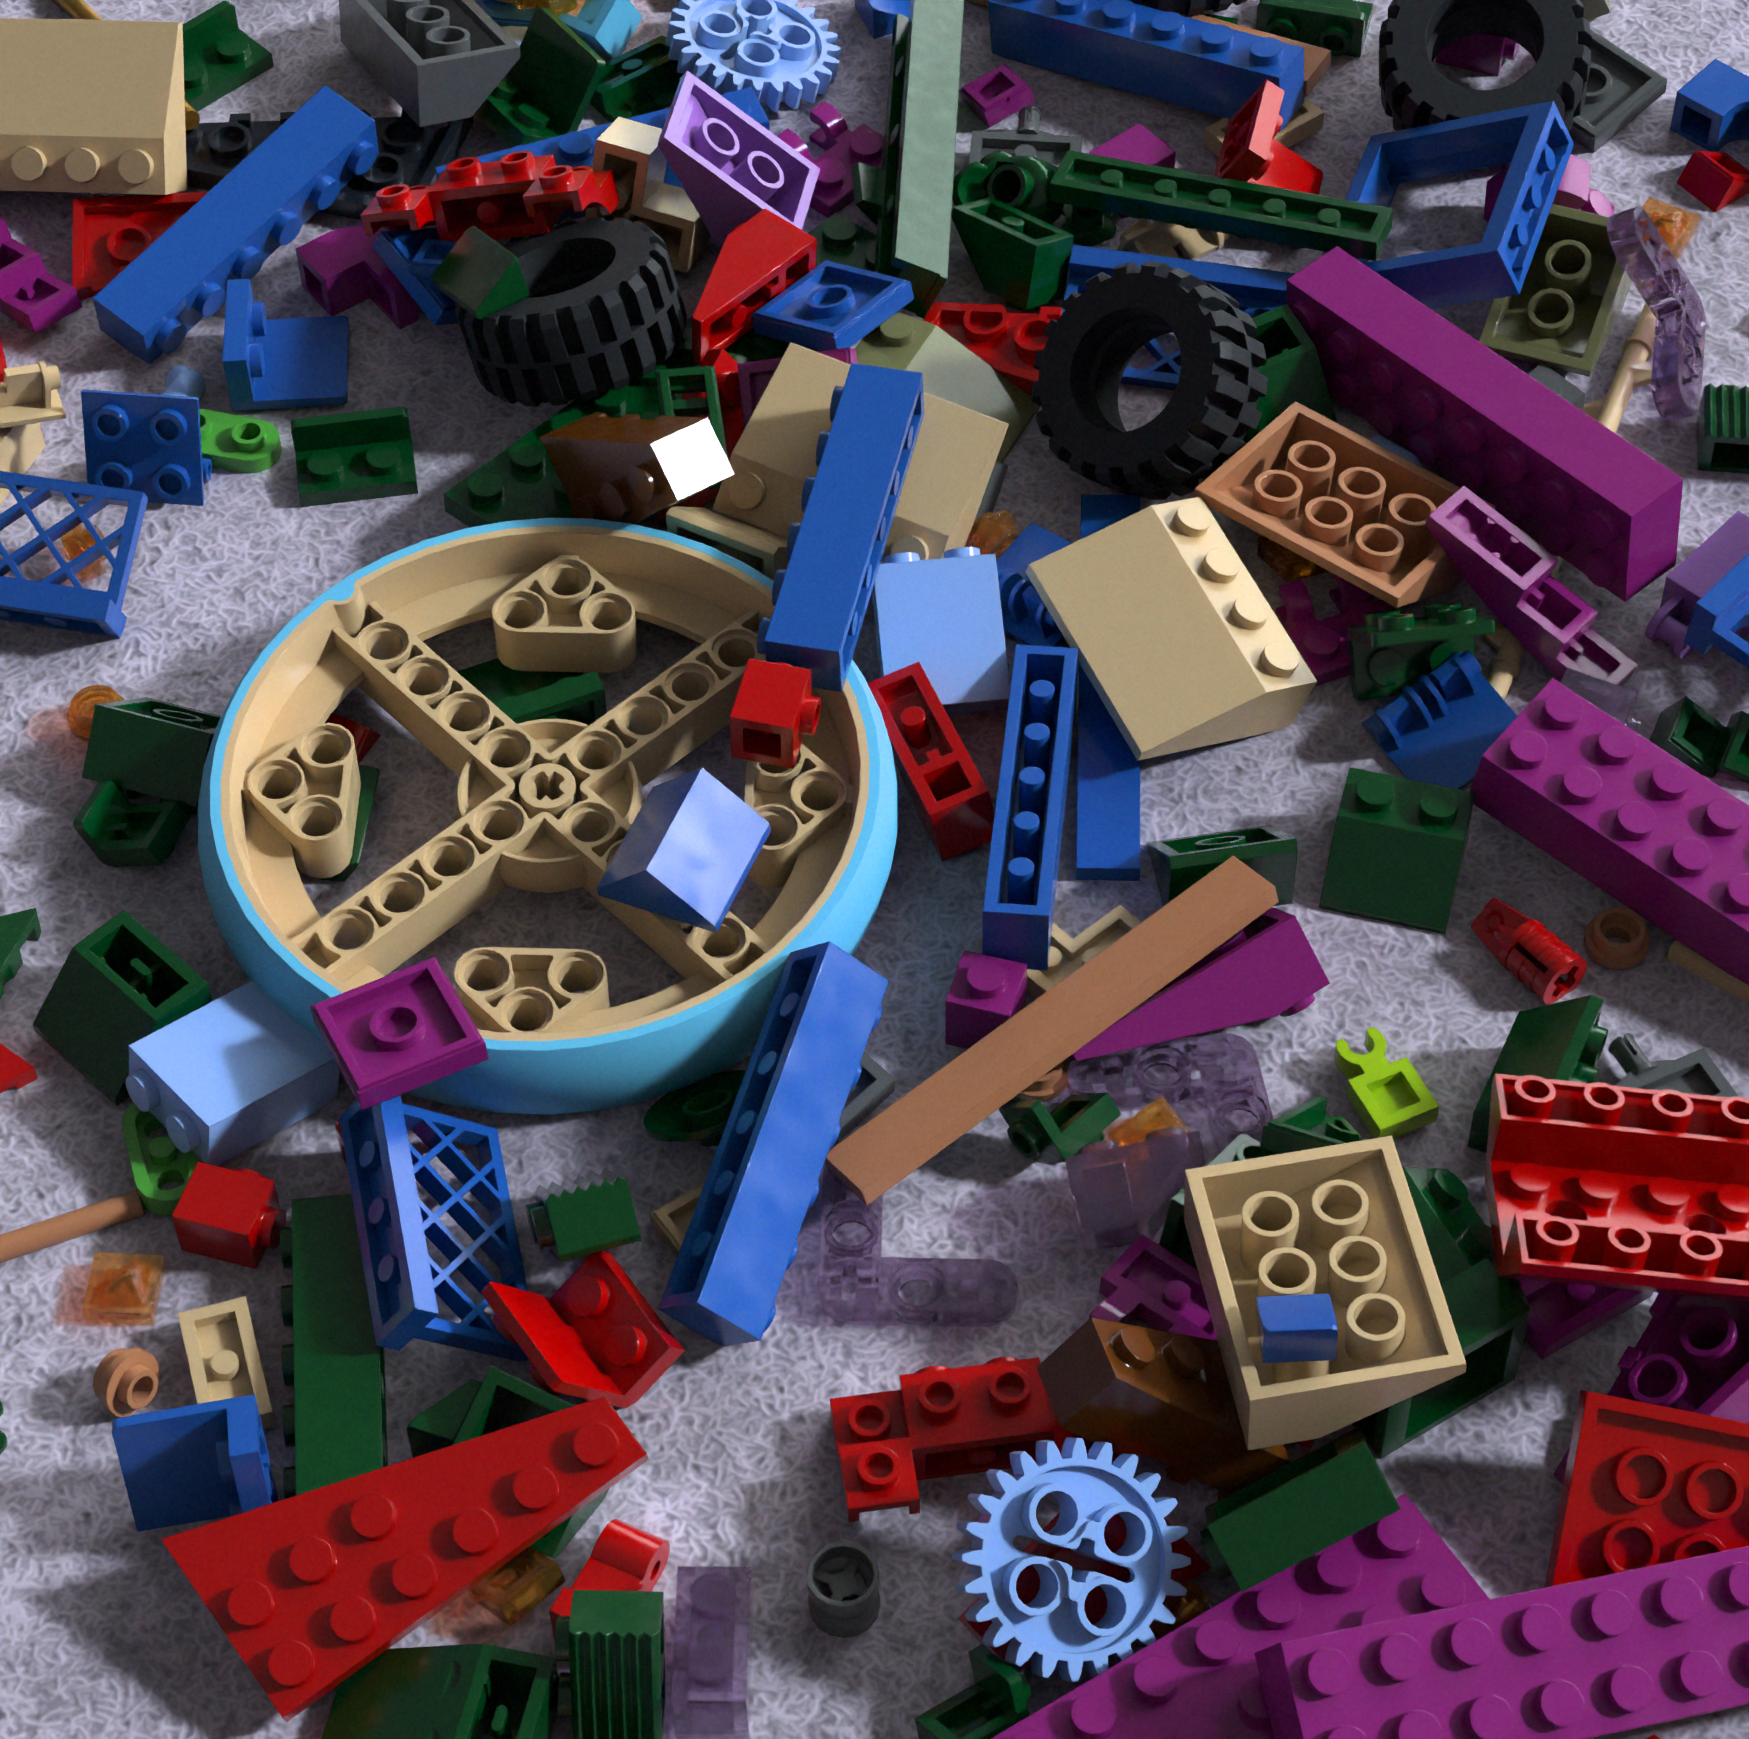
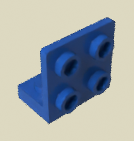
(282, 359)
(194, 1462)

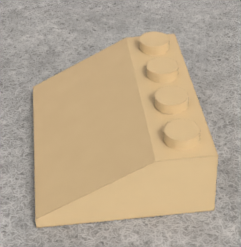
(92, 106)
(779, 451)
(1173, 631)
(1320, 1226)

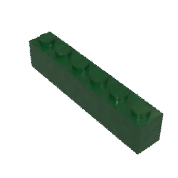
(334, 1359)

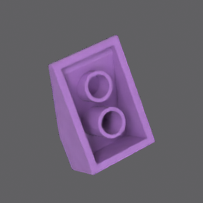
(732, 161)

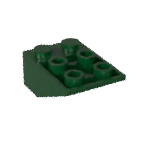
(448, 1695)

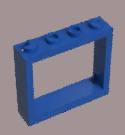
(1525, 136)

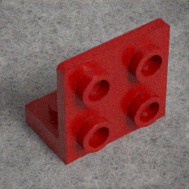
(1254, 155)
(590, 1335)

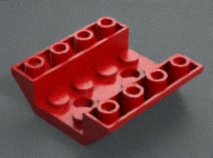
(1619, 1186)

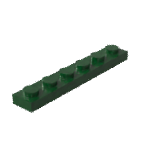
(1221, 205)

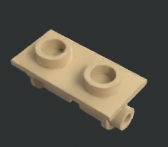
(1162, 237)
(30, 395)

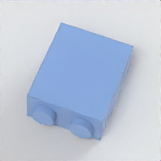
(949, 622)
(230, 1075)

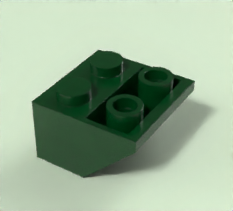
(1291, 369)
(113, 993)
(1550, 1043)

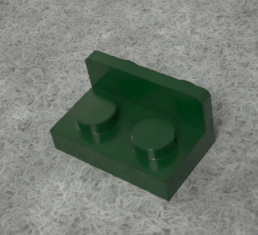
(1321, 23)
(219, 56)
(354, 456)

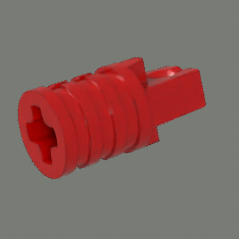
(1529, 950)

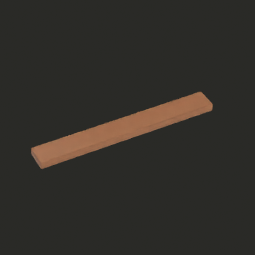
(1049, 1030)

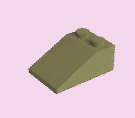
(1566, 298)
(948, 372)

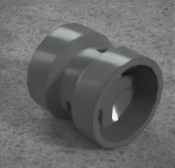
(844, 1572)

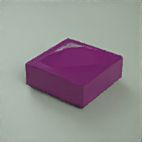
(997, 95)

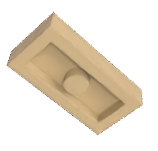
(225, 1355)

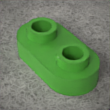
(228, 442)
(155, 1162)

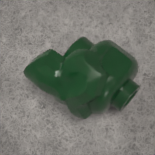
(1011, 180)

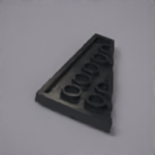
(404, 157)

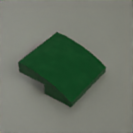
(637, 82)

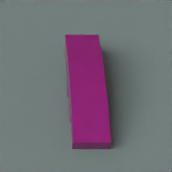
(27, 289)
(1517, 585)

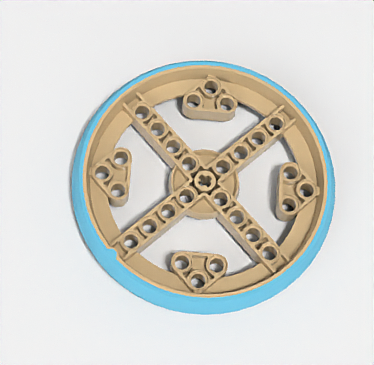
(536, 805)

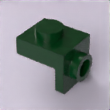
(127, 832)
(1063, 1130)
(983, 1708)

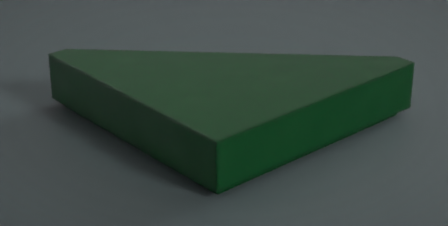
(1307, 1128)

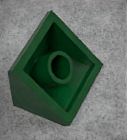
(1186, 860)

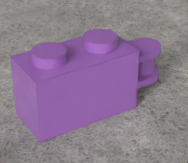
(1694, 579)

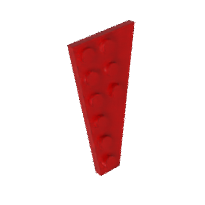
(1648, 1488)
(363, 1562)

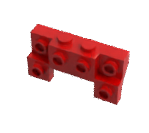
(499, 197)
(939, 1428)

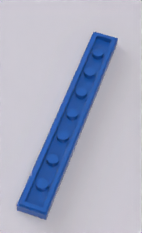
(1106, 765)

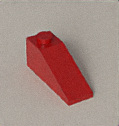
(751, 270)
(934, 763)

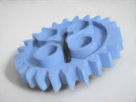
(755, 46)
(1088, 1495)

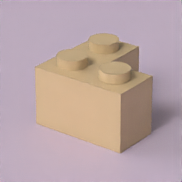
(639, 174)

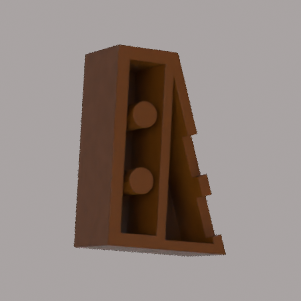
(634, 465)
(1155, 1398)

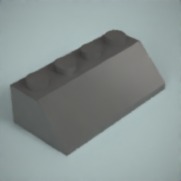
(429, 54)

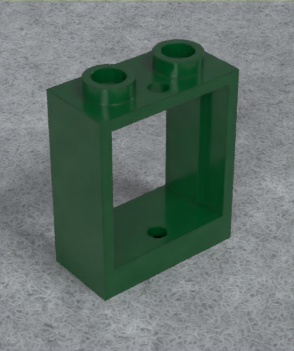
(1491, 1328)
(1296, 1511)

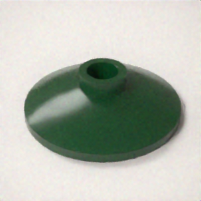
(695, 1110)

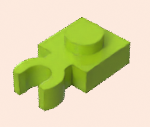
(1383, 1093)

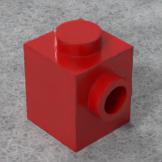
(773, 713)
(229, 1215)

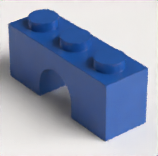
(1713, 107)

